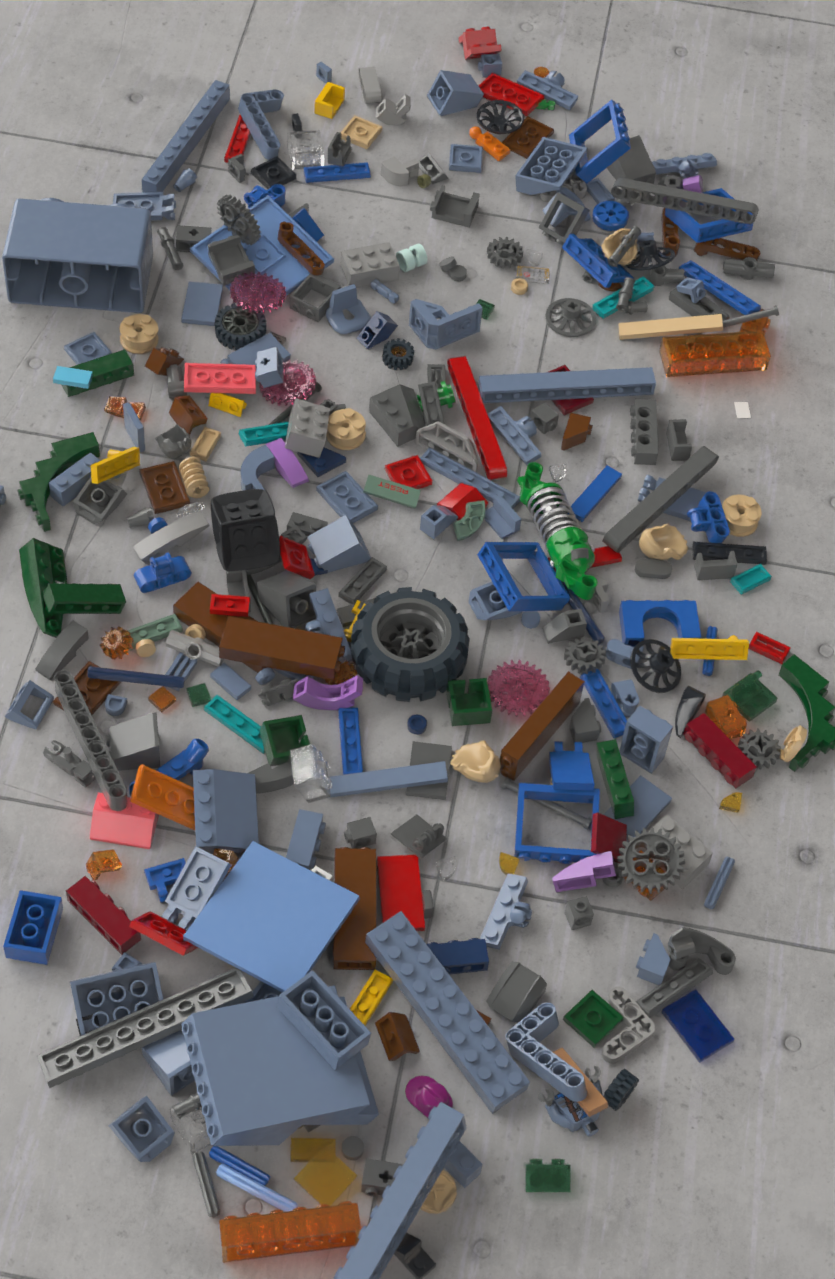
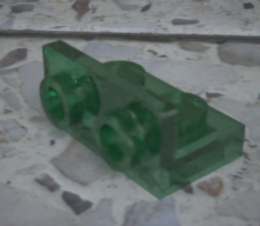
(547, 1176)

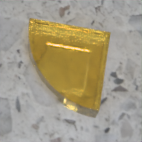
(731, 802)
(508, 863)

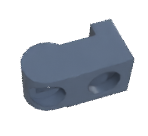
(620, 653)

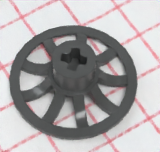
(571, 312)

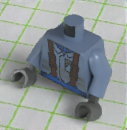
(570, 1113)

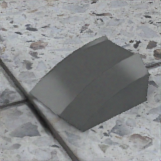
(98, 500)
(516, 992)

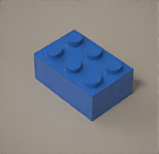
(33, 927)

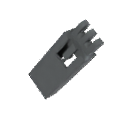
(701, 308)

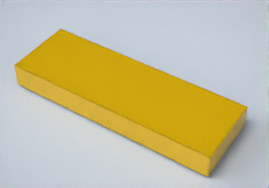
(371, 996)

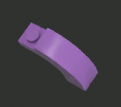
(327, 697)

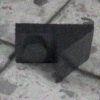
(414, 1257)

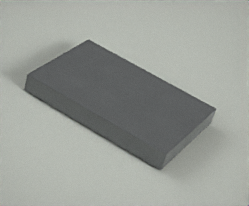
(430, 753)

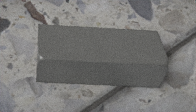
(431, 168)

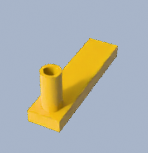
(115, 464)
(717, 649)

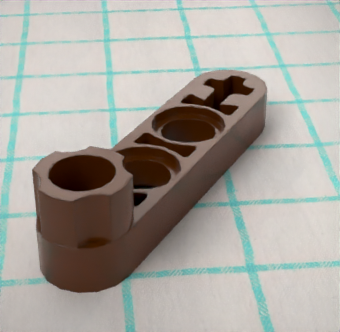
(288, 238)
(673, 240)
(704, 247)

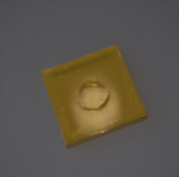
(325, 1177)

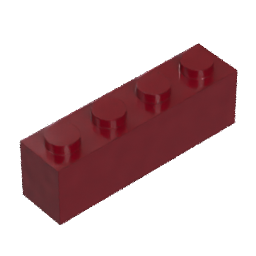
(719, 750)
(103, 914)

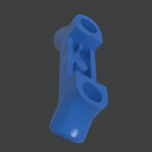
(184, 762)

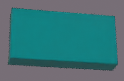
(750, 579)

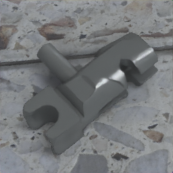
(70, 763)

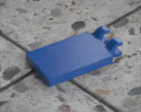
(570, 768)

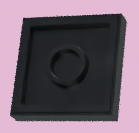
(273, 172)

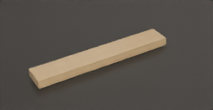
(670, 326)

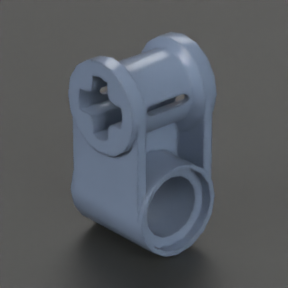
(626, 696)

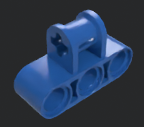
(276, 192)
(710, 518)
(162, 573)

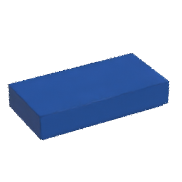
(308, 224)

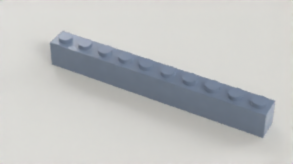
(186, 138)
(567, 385)

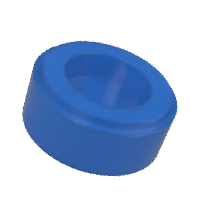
(156, 524)

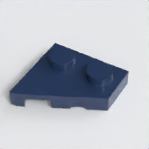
(328, 461)

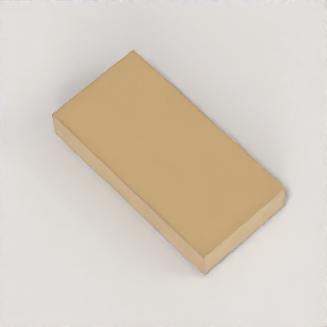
(205, 443)

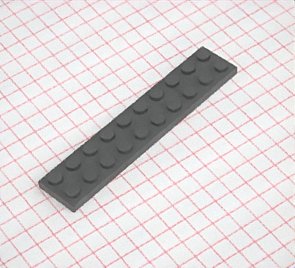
(141, 1027)

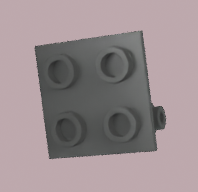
(420, 835)

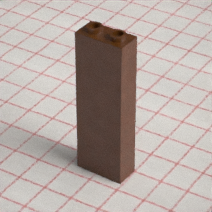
(195, 609)
(281, 648)
(541, 726)
(357, 873)

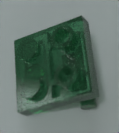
(751, 696)

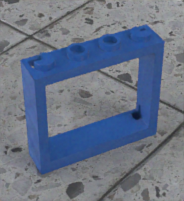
(590, 169)
(709, 230)
(491, 558)
(546, 792)

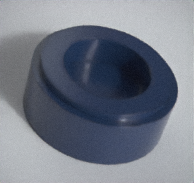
(417, 724)

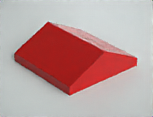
(459, 497)

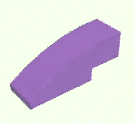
(693, 184)
(287, 463)
(585, 872)

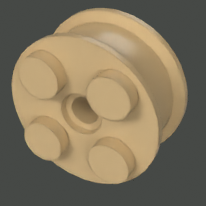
(139, 333)
(346, 429)
(741, 514)

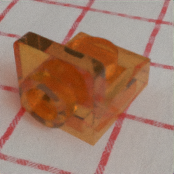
(102, 862)

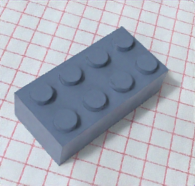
(323, 1020)

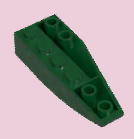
(40, 566)

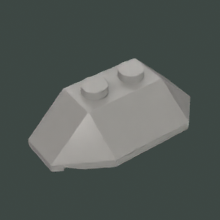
(448, 443)

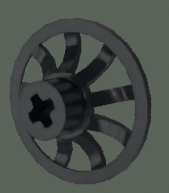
(499, 122)
(648, 250)
(658, 662)

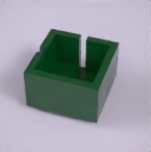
(472, 706)
(281, 736)

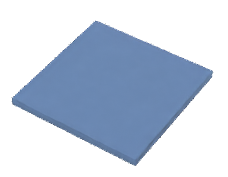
(268, 253)
(271, 918)

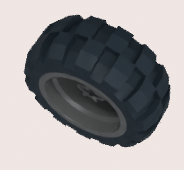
(440, 653)

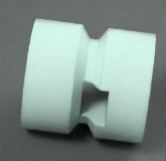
(411, 257)

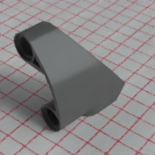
(690, 941)

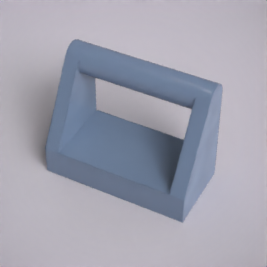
(27, 689)

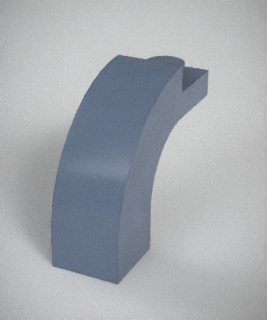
(254, 465)

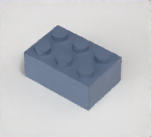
(645, 739)

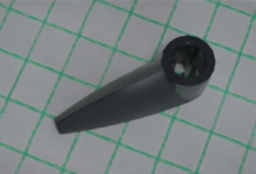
(687, 709)

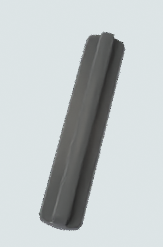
(206, 1184)

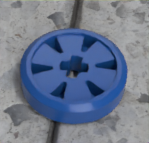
(618, 217)

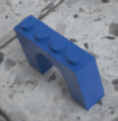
(680, 613)

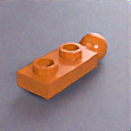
(489, 143)

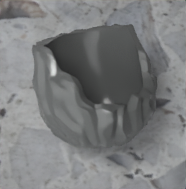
(174, 442)

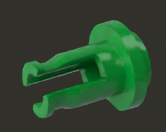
(445, 395)

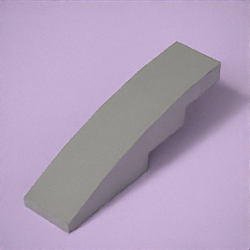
(173, 534)

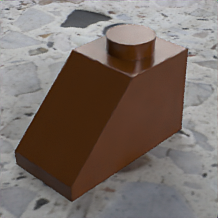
(576, 431)

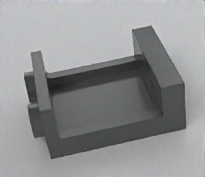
(454, 208)
(229, 259)

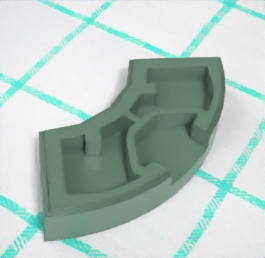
(471, 521)

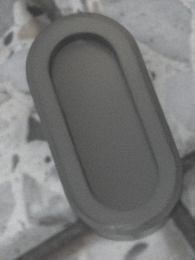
(653, 568)

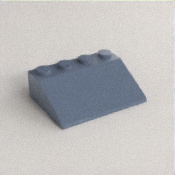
(548, 166)
(225, 810)
(115, 994)

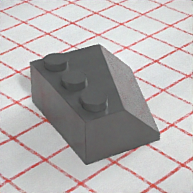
(397, 413)

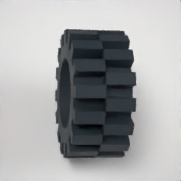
(398, 347)
(620, 1089)

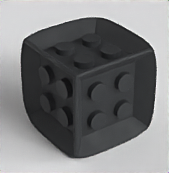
(245, 530)

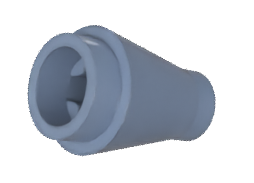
(185, 179)

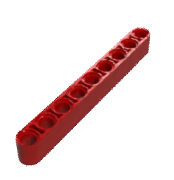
(477, 418)

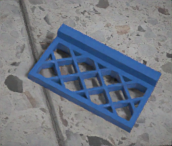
(593, 260)

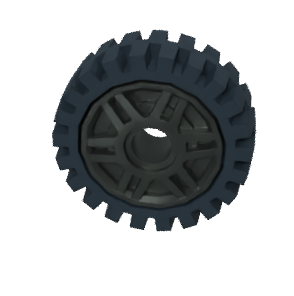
(239, 326)

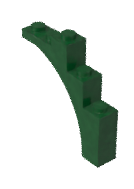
(63, 455)
(811, 690)

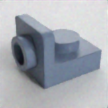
(693, 287)

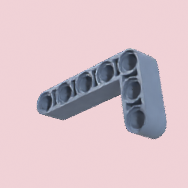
(252, 110)
(525, 1046)

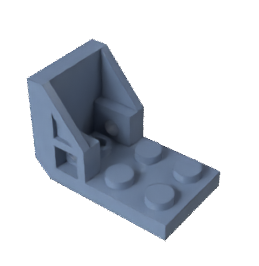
(448, 328)

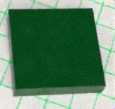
(593, 1018)

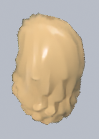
(613, 241)
(663, 543)
(477, 762)

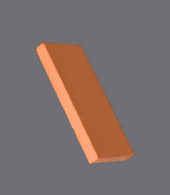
(164, 796)

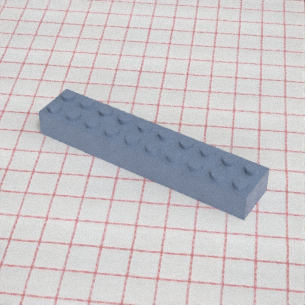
(447, 1012)
(405, 1195)

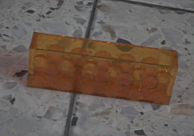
(714, 353)
(289, 1231)

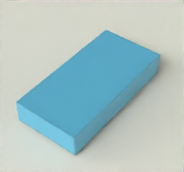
(72, 377)

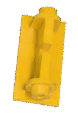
(227, 403)

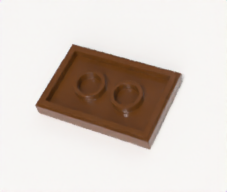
(527, 137)
(164, 487)
(92, 690)

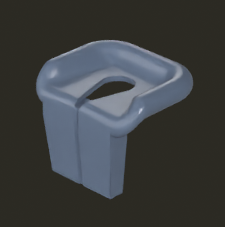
(564, 210)
(346, 299)

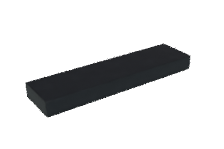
(719, 551)

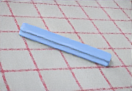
(255, 1188)

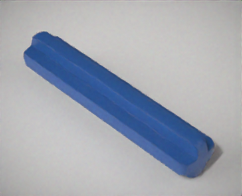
(708, 664)
(239, 1165)

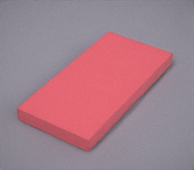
(220, 378)

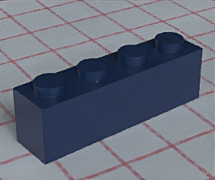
(462, 956)

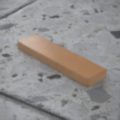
(594, 1100)

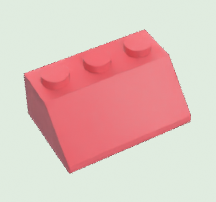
(128, 827)

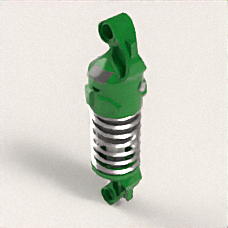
(559, 531)

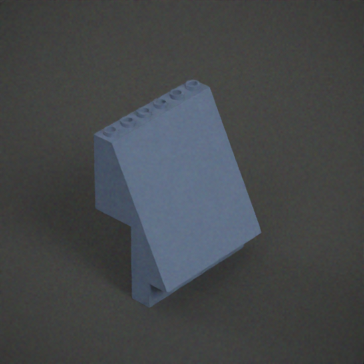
(266, 1079)

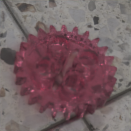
(257, 292)
(297, 384)
(517, 687)

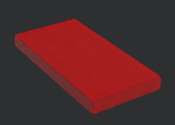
(500, 88)
(401, 888)

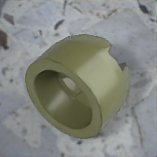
(424, 180)

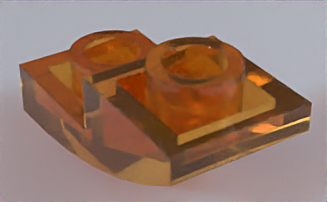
(115, 407)

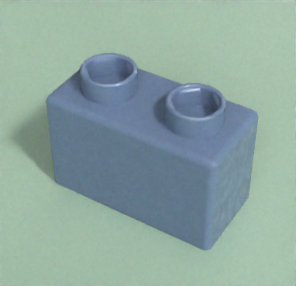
(78, 255)

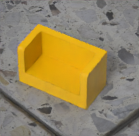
(329, 100)

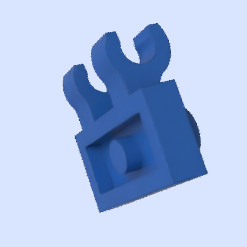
(164, 875)

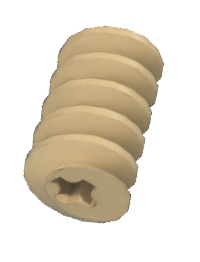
(194, 477)

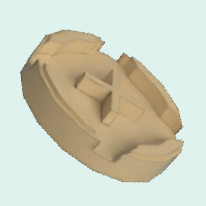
(793, 743)
(441, 1195)

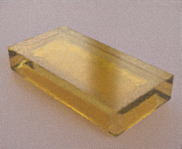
(306, 1148)

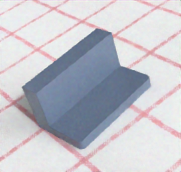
(502, 518)

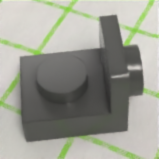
(236, 167)

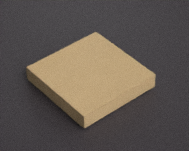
(361, 132)

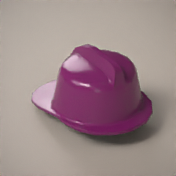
(426, 1093)

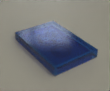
(697, 1025)

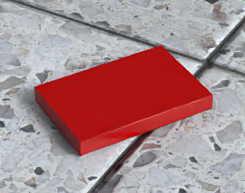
(162, 932)

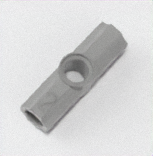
(185, 645)

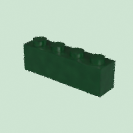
(104, 370)
(84, 598)
(615, 779)

